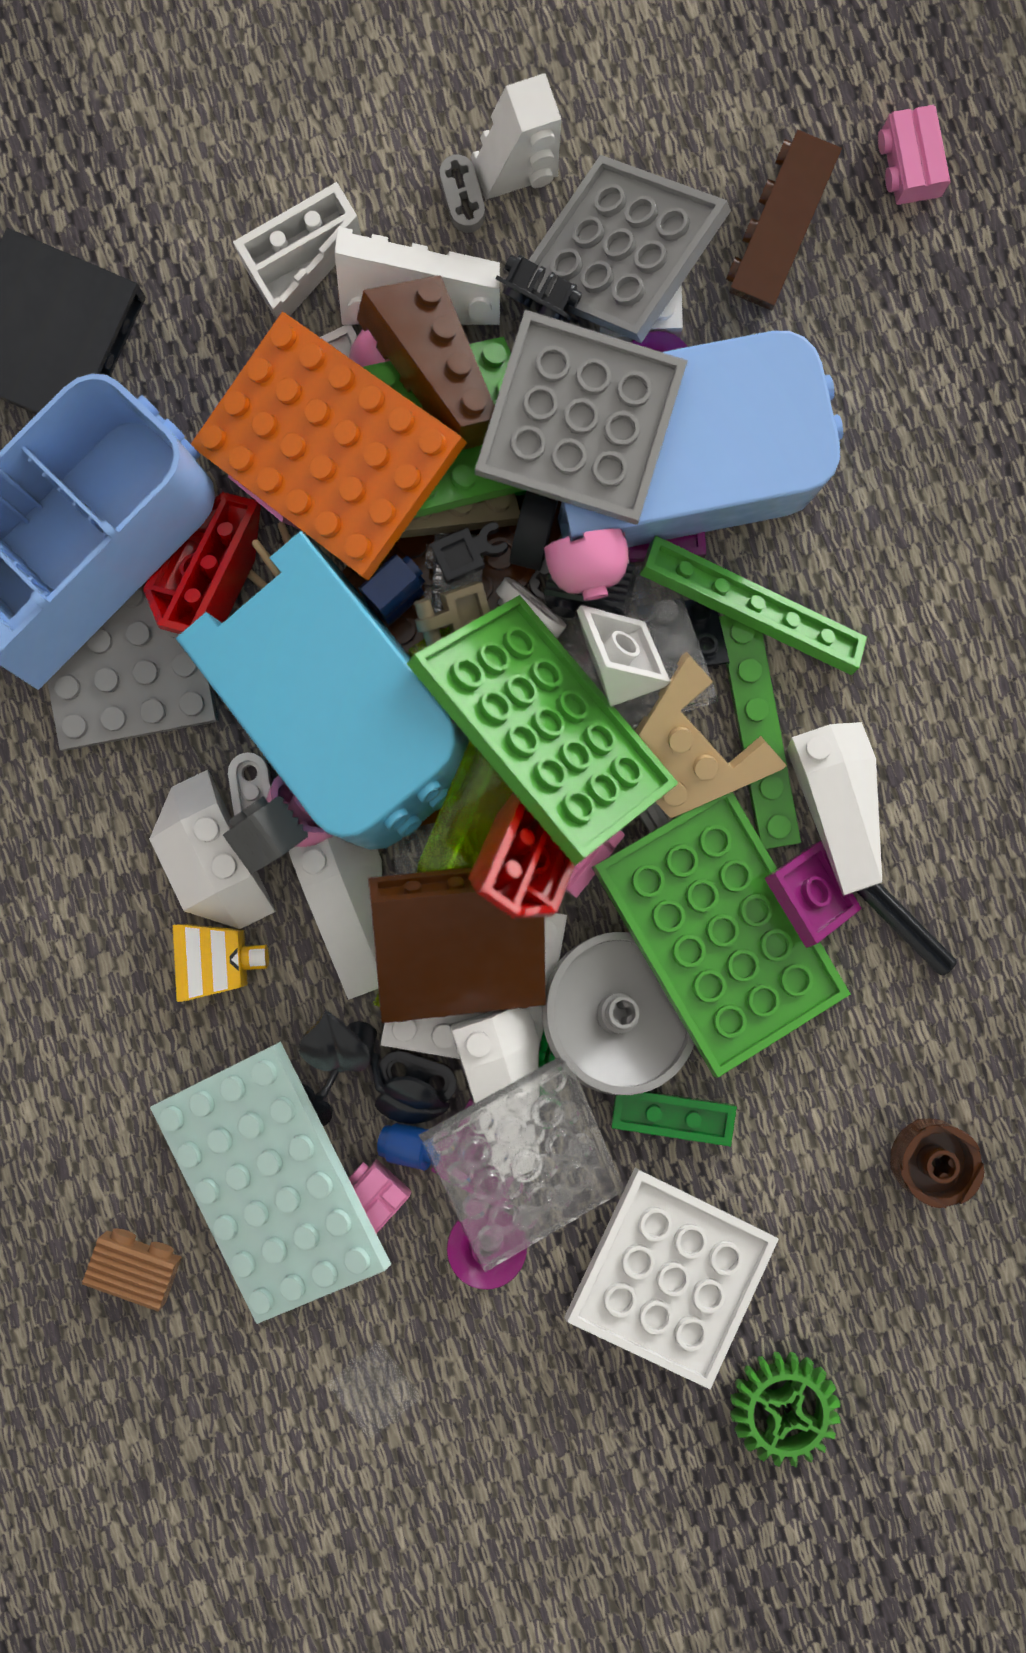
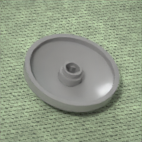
(613, 1018)

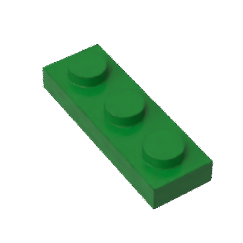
(675, 1117)

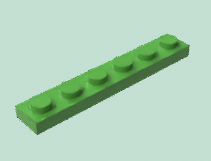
(753, 605)
(758, 717)

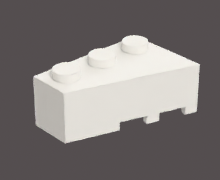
(522, 140)
(296, 248)

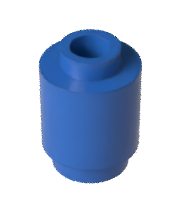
(403, 1146)

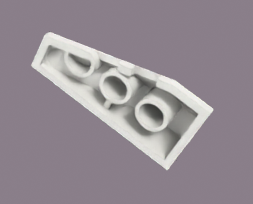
(841, 791)
(338, 894)
(496, 1049)

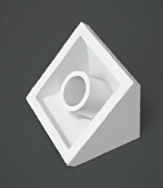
(622, 654)

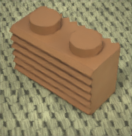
(132, 1269)

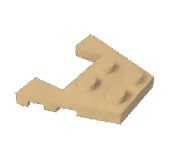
(688, 755)

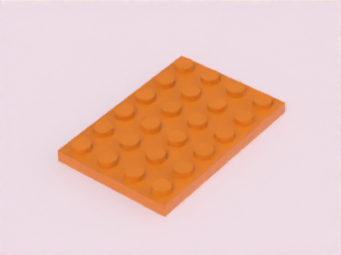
(328, 445)

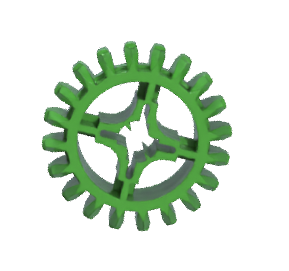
(773, 1439)

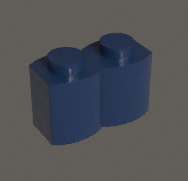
(393, 588)

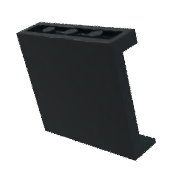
(57, 319)

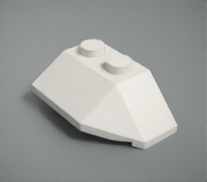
(201, 862)

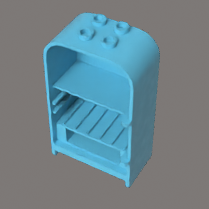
(331, 700)

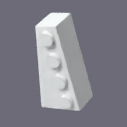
(376, 263)

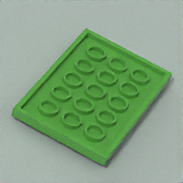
(543, 727)
(718, 933)

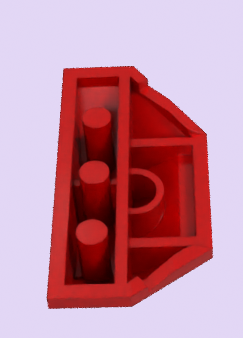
(208, 567)
(521, 865)

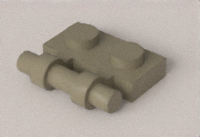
(460, 608)

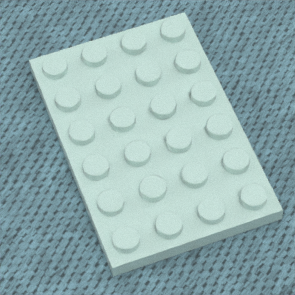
(270, 1184)

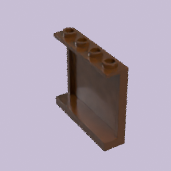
(451, 949)

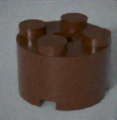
(956, 1177)

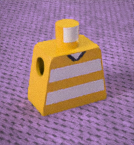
(213, 960)

